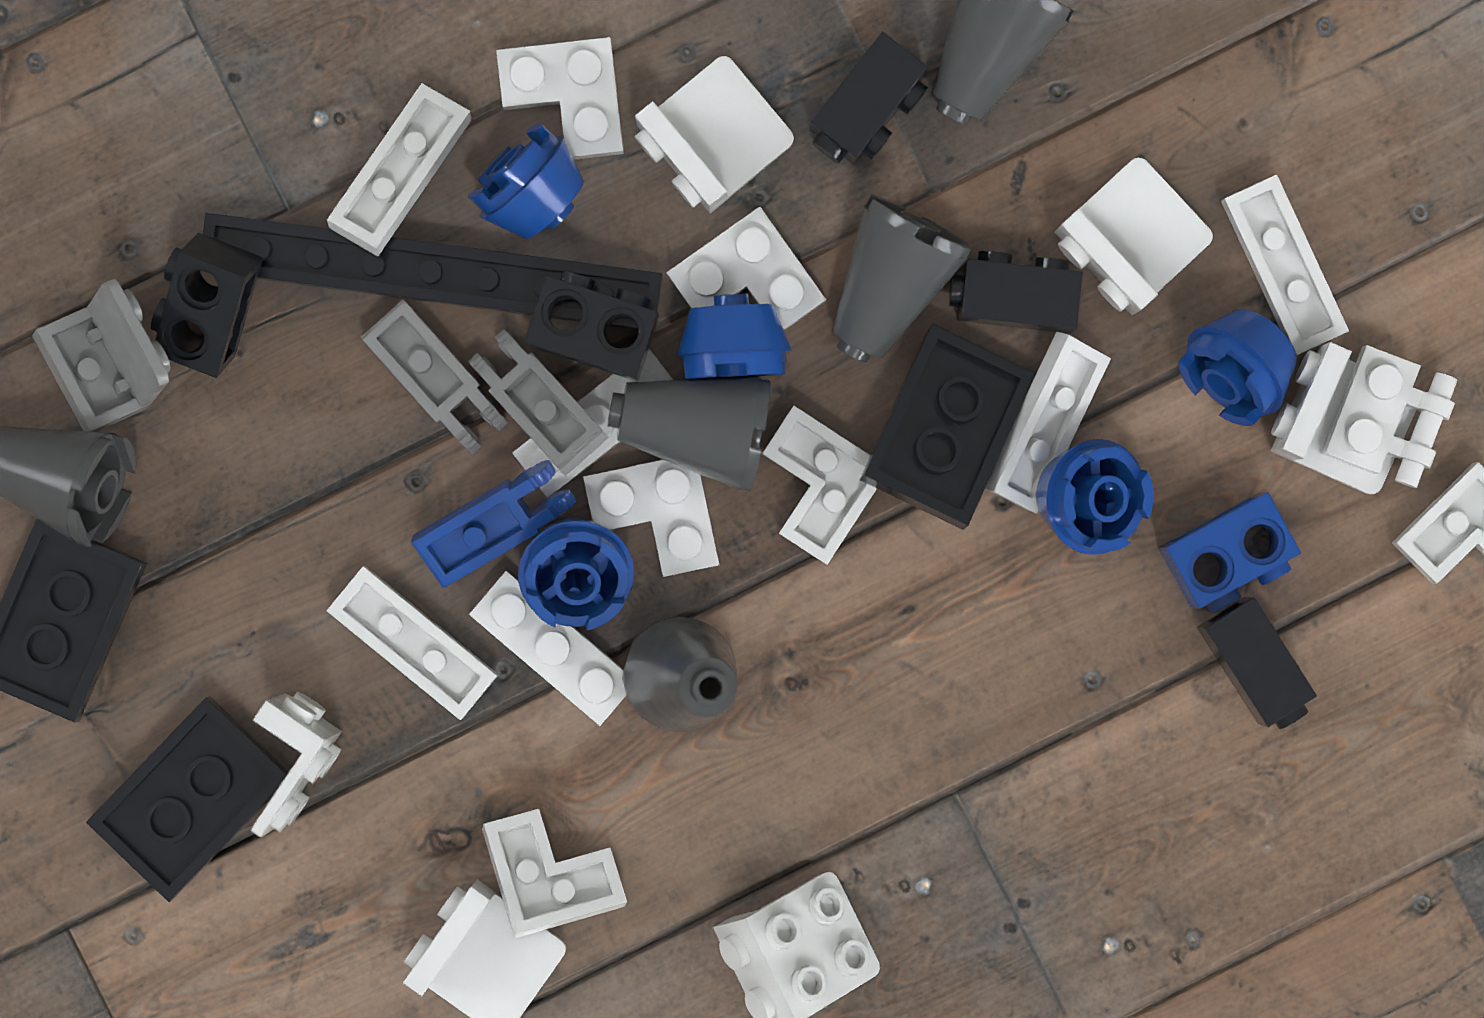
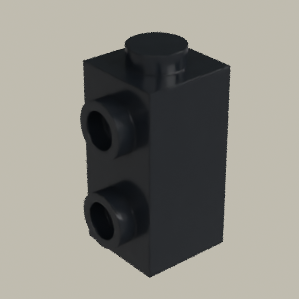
(867, 100)
(1017, 295)
(1258, 663)

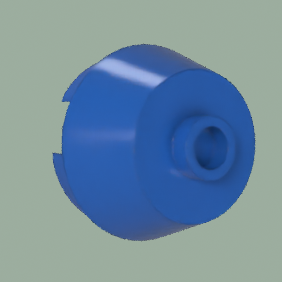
(529, 185)
(733, 340)
(1240, 364)
(1094, 496)
(576, 573)

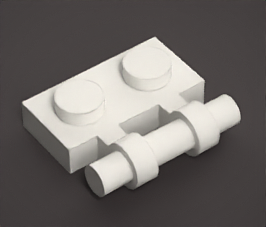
(1372, 411)

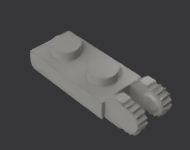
(430, 371)
(541, 406)

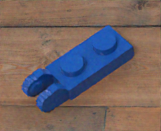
(489, 525)

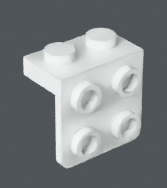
(713, 134)
(1133, 236)
(1306, 423)
(300, 725)
(798, 950)
(479, 961)

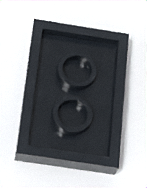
(947, 427)
(62, 619)
(188, 798)

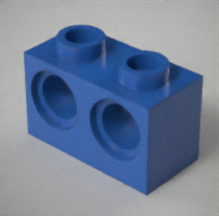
(1224, 539)

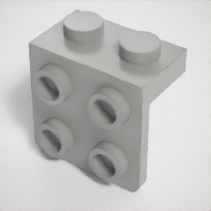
(104, 359)

